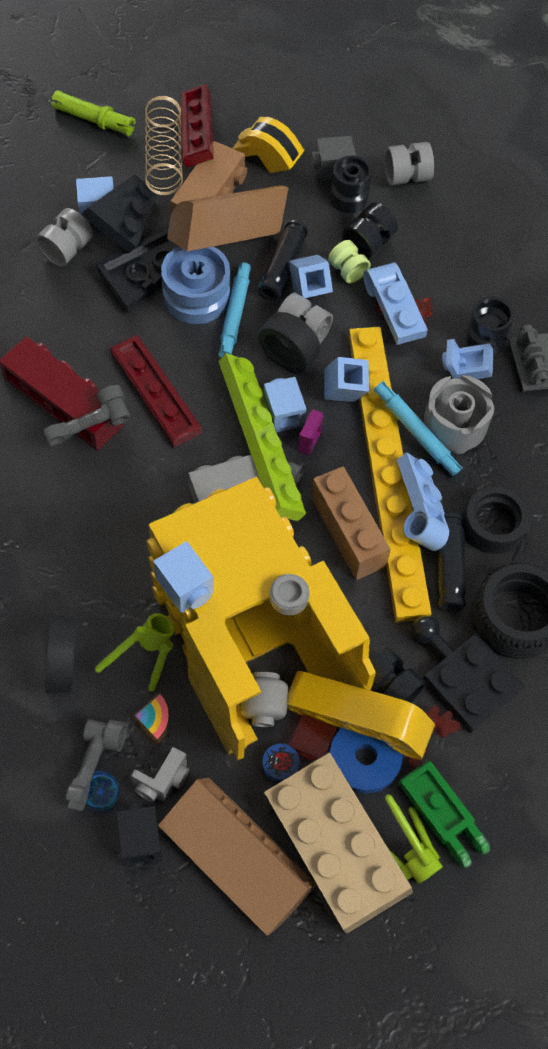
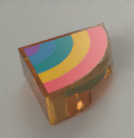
(154, 718)

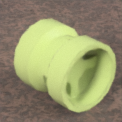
(350, 263)

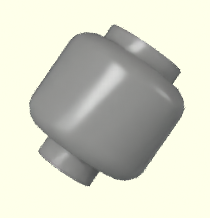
(268, 705)

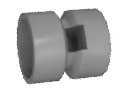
(399, 161)
(64, 237)
(315, 317)

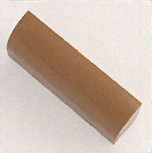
(227, 218)
(237, 855)

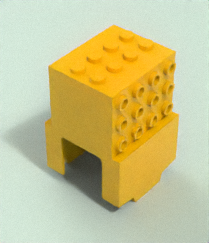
(245, 550)

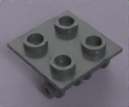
(531, 358)

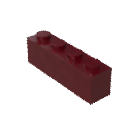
(55, 388)

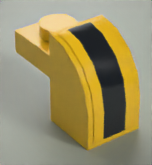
(272, 143)

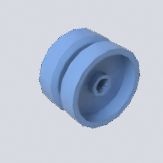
(196, 284)

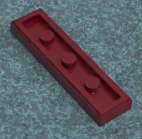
(196, 125)
(155, 391)

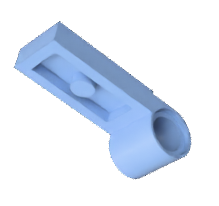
(395, 302)
(427, 521)

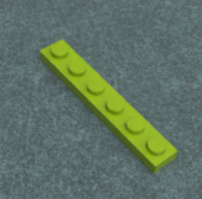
(261, 435)

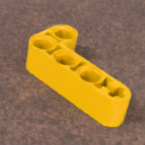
(359, 710)

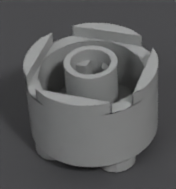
(459, 412)

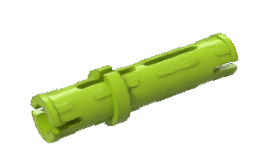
(103, 116)

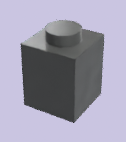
(328, 152)

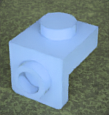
(468, 361)

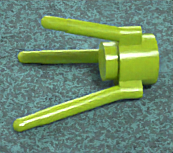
(151, 636)
(423, 858)

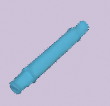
(234, 309)
(417, 428)

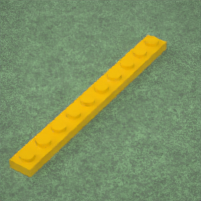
(391, 496)

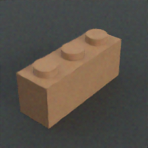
(213, 176)
(350, 523)

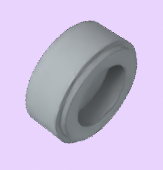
(289, 594)

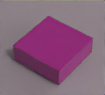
(310, 432)

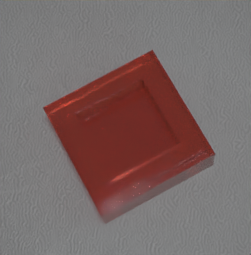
(312, 737)

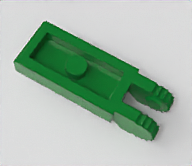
(443, 811)

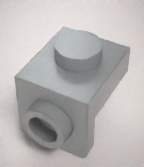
(170, 775)

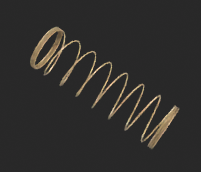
(180, 150)

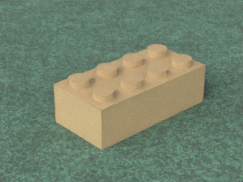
(338, 843)

